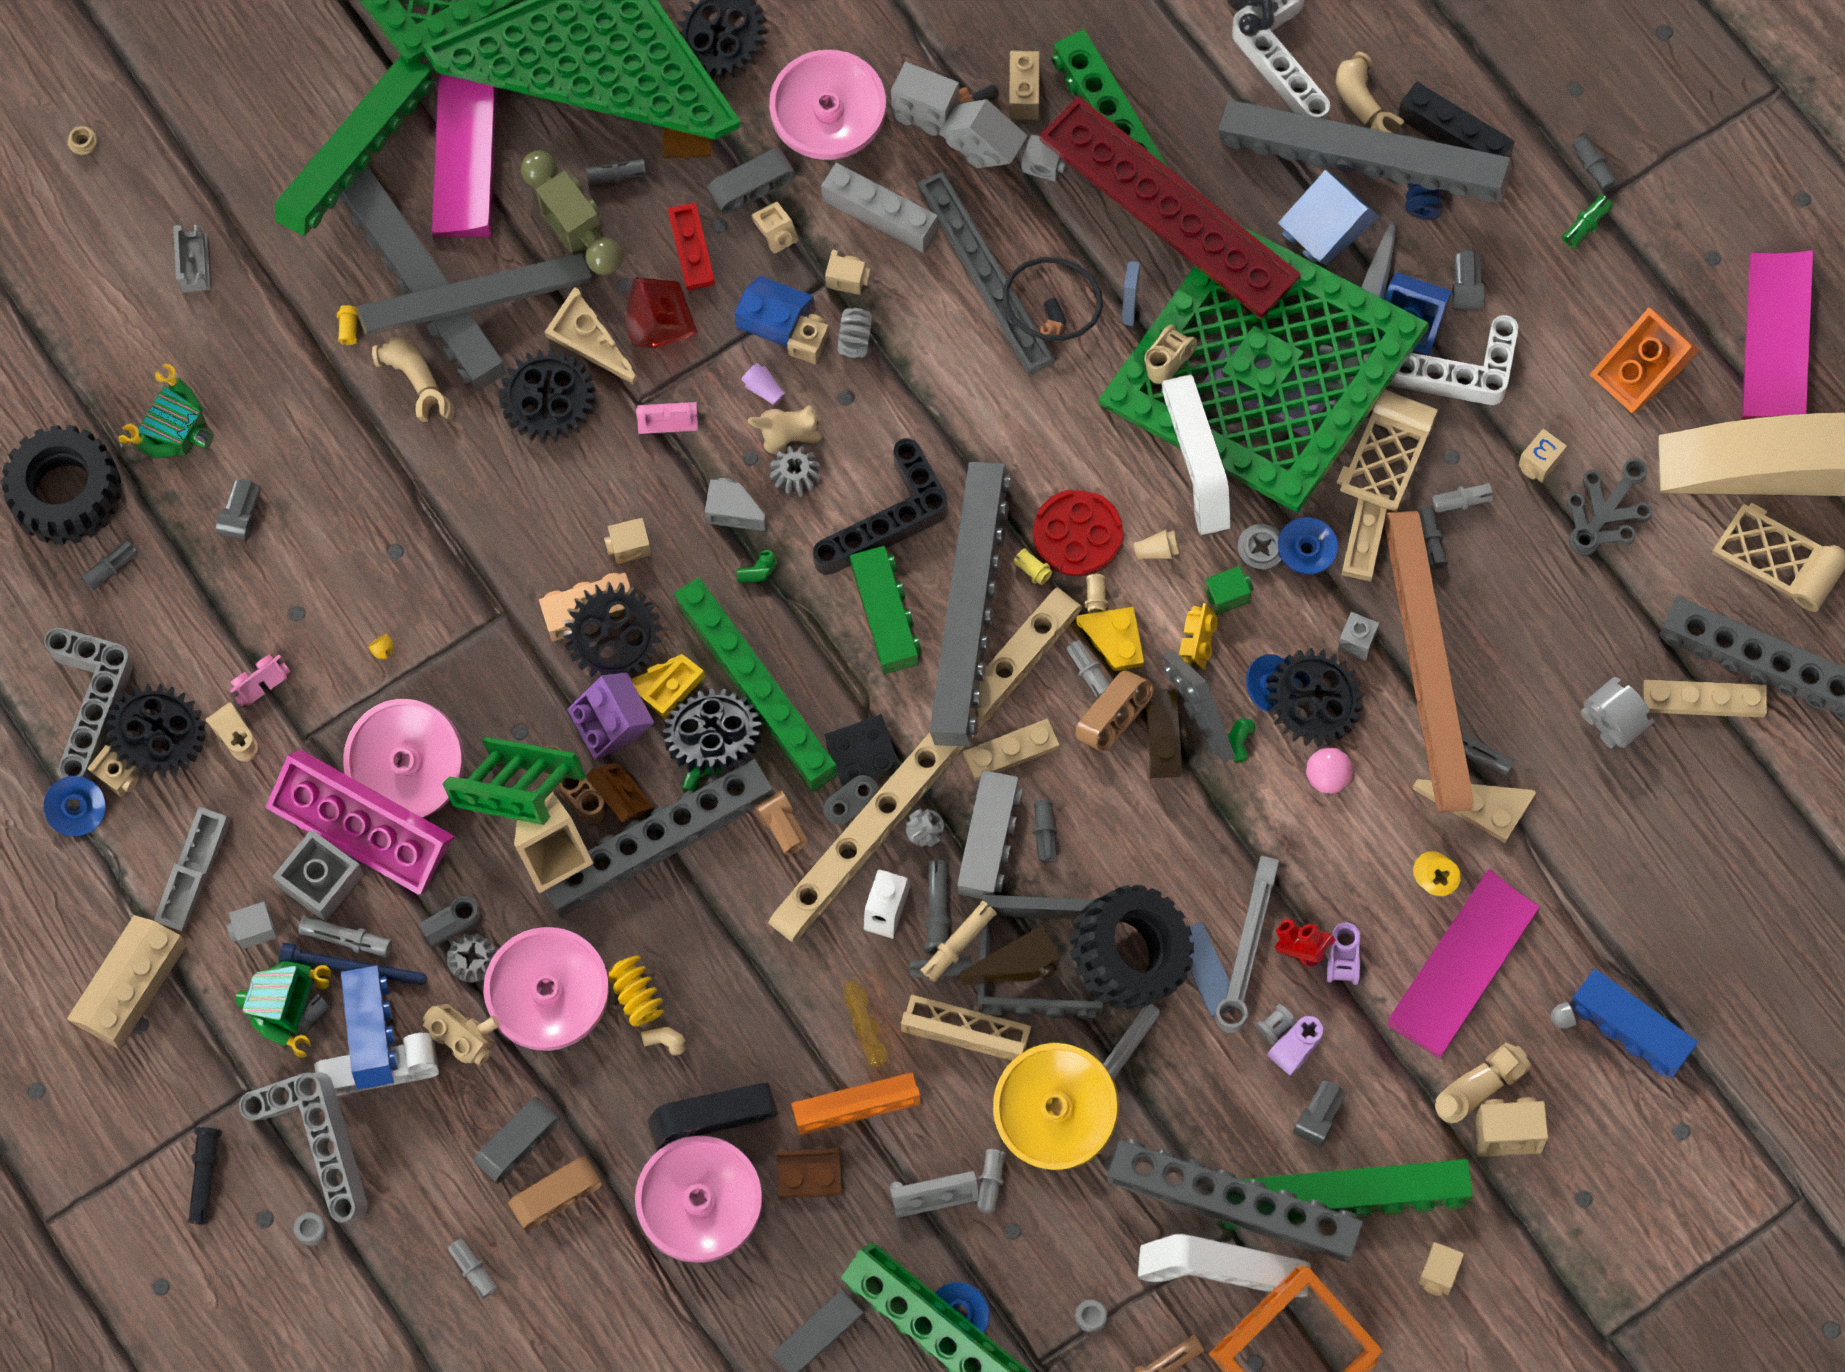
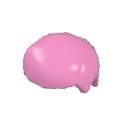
(1329, 770)

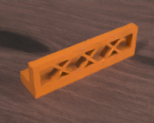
(856, 1103)

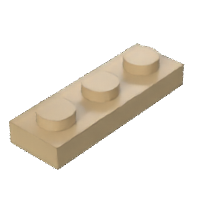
(1364, 540)
(1011, 749)

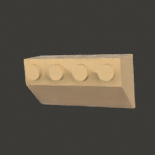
(127, 981)

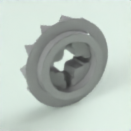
(1263, 534)
(478, 968)

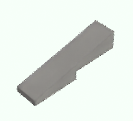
(192, 869)

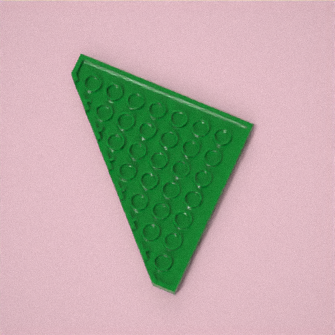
(593, 56)

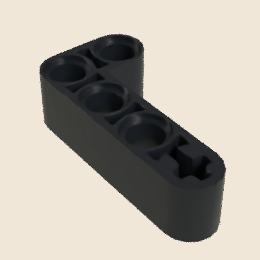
(711, 1113)

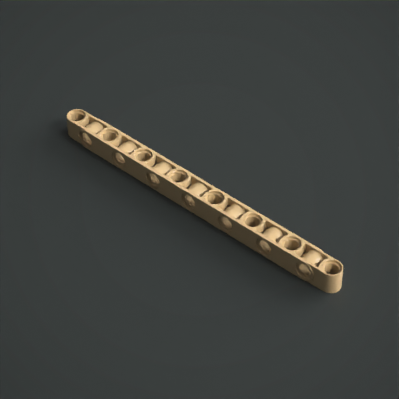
(912, 780)

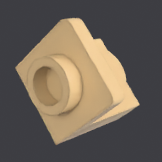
(776, 227)

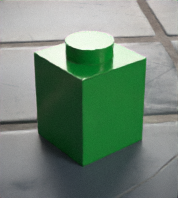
(1228, 590)

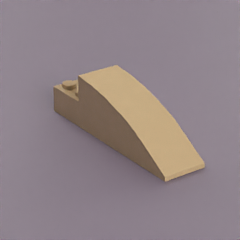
(1757, 457)

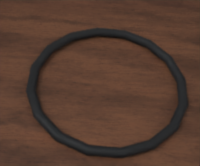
(1023, 327)

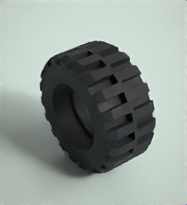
(45, 453)
(1162, 931)

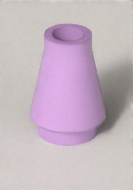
(763, 384)

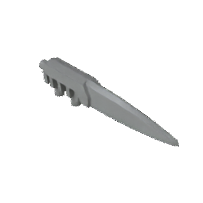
(1375, 283)

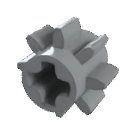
(924, 827)

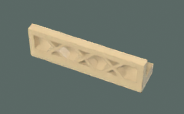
(964, 1036)

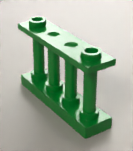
(516, 801)

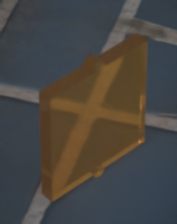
(684, 145)

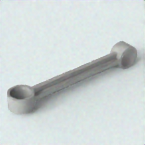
(1248, 943)

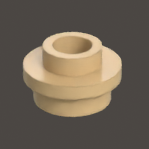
(82, 133)

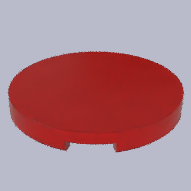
(1077, 532)

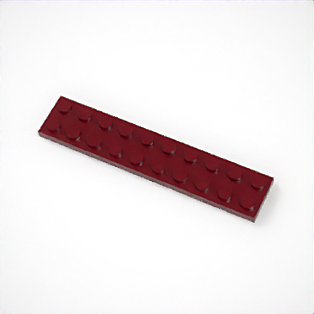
(1170, 207)

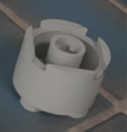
(1617, 713)

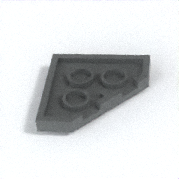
(1198, 704)

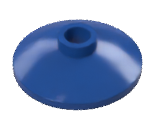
(1310, 533)
(1258, 676)
(78, 820)
(971, 1298)

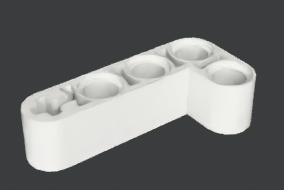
(415, 1062)

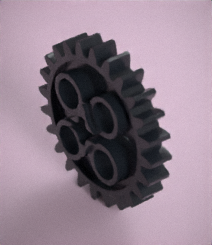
(724, 34)
(574, 396)
(596, 608)
(1310, 671)
(712, 731)
(139, 749)

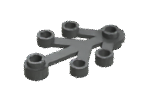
(1606, 511)

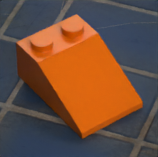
(1644, 360)

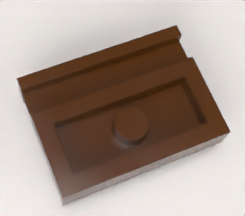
(620, 791)
(809, 1173)

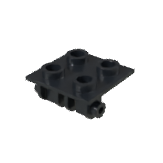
(862, 750)

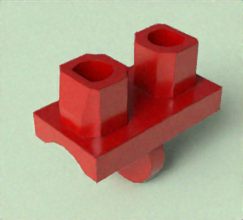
(1303, 942)

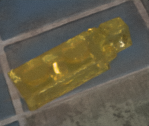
(864, 1026)

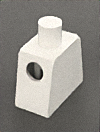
(886, 900)

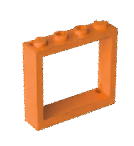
(1274, 1303)

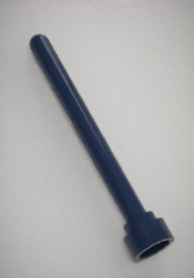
(291, 953)

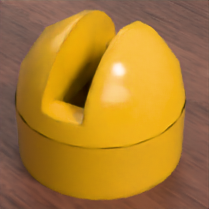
(380, 645)

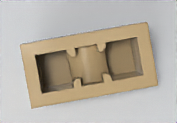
(1024, 84)

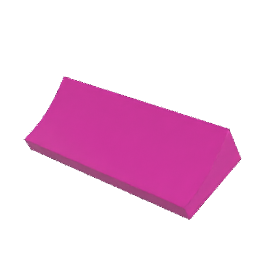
(464, 158)
(1777, 334)
(359, 821)
(1463, 965)

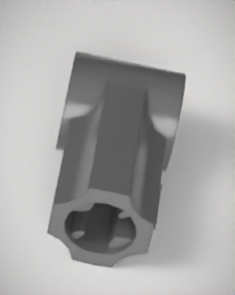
(1467, 289)
(237, 518)
(447, 922)
(1317, 1119)

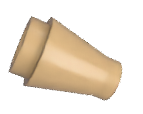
(1158, 546)

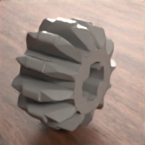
(854, 332)
(795, 482)

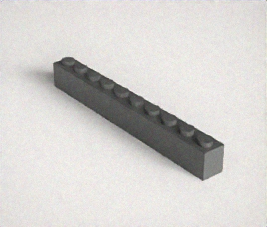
(1365, 151)
(418, 272)
(970, 605)

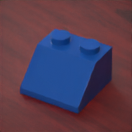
(1421, 300)
(771, 310)

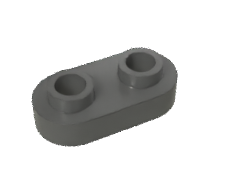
(850, 799)

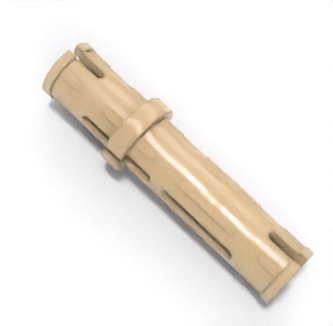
(958, 942)

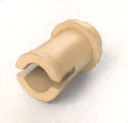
(1096, 593)

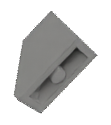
(732, 506)

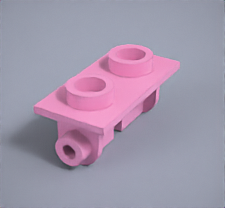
(667, 417)
(248, 686)

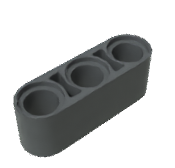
(751, 180)
(516, 1139)

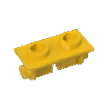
(1201, 624)

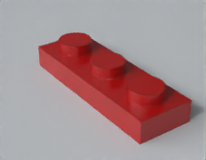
(691, 246)

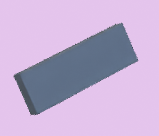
(1130, 293)
(1208, 971)

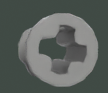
(1271, 1034)

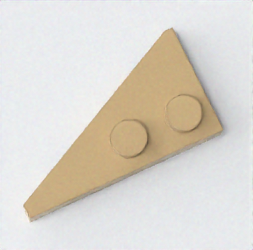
(581, 332)
(1493, 807)

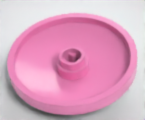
(827, 104)
(405, 754)
(546, 988)
(698, 1199)

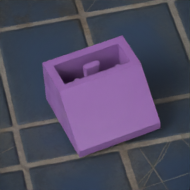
(610, 714)

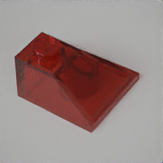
(657, 313)

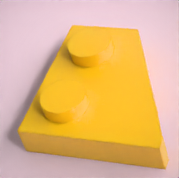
(1115, 636)
(668, 683)

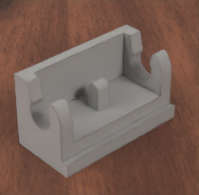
(191, 259)

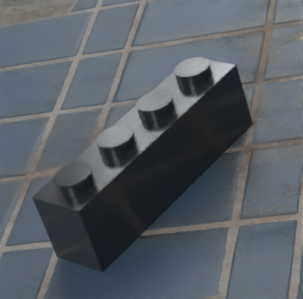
(1450, 124)

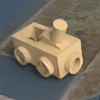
(463, 1036)

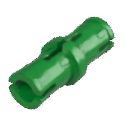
(1587, 221)

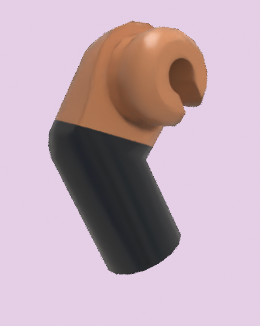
(989, 93)
(1056, 320)

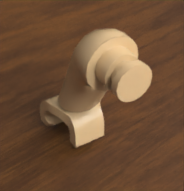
(1352, 88)
(407, 357)
(1481, 1082)

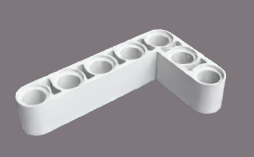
(1279, 56)
(1452, 370)
(1200, 454)
(1216, 1261)

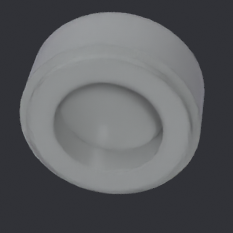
(310, 1229)
(1091, 1316)

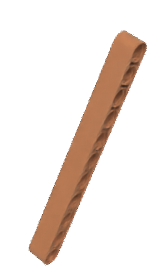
(1428, 662)

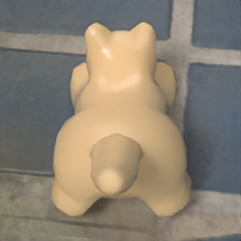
(784, 427)

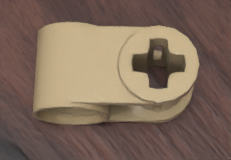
(1171, 350)
(232, 730)

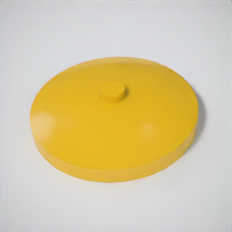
(1056, 1106)

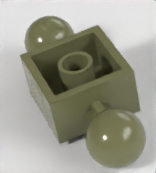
(570, 213)

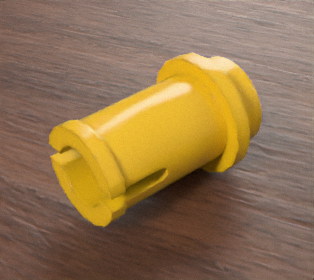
(347, 324)

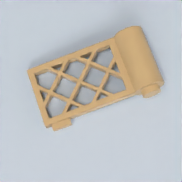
(1400, 416)
(1814, 579)

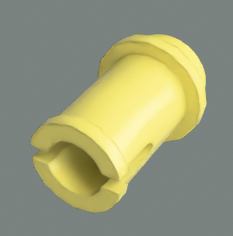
(1033, 567)

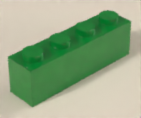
(884, 609)

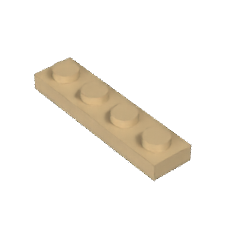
(1705, 698)

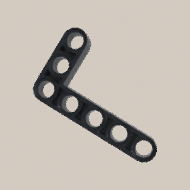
(889, 518)

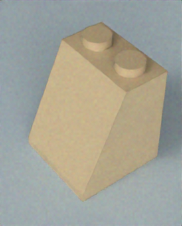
(552, 849)

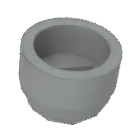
(1563, 1016)

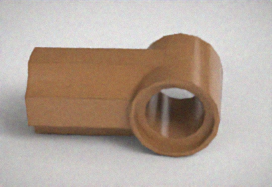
(778, 817)

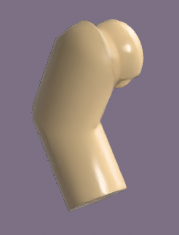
(666, 1036)

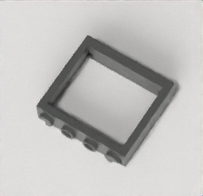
(1033, 908)

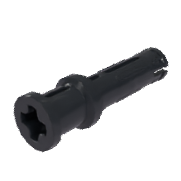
(204, 1159)

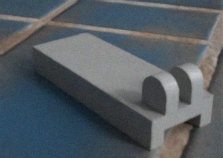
(934, 1194)

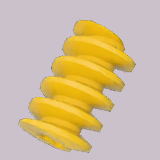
(1448, 873)
(633, 991)

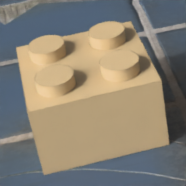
(1511, 1127)

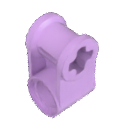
(1344, 960)
(1293, 1048)

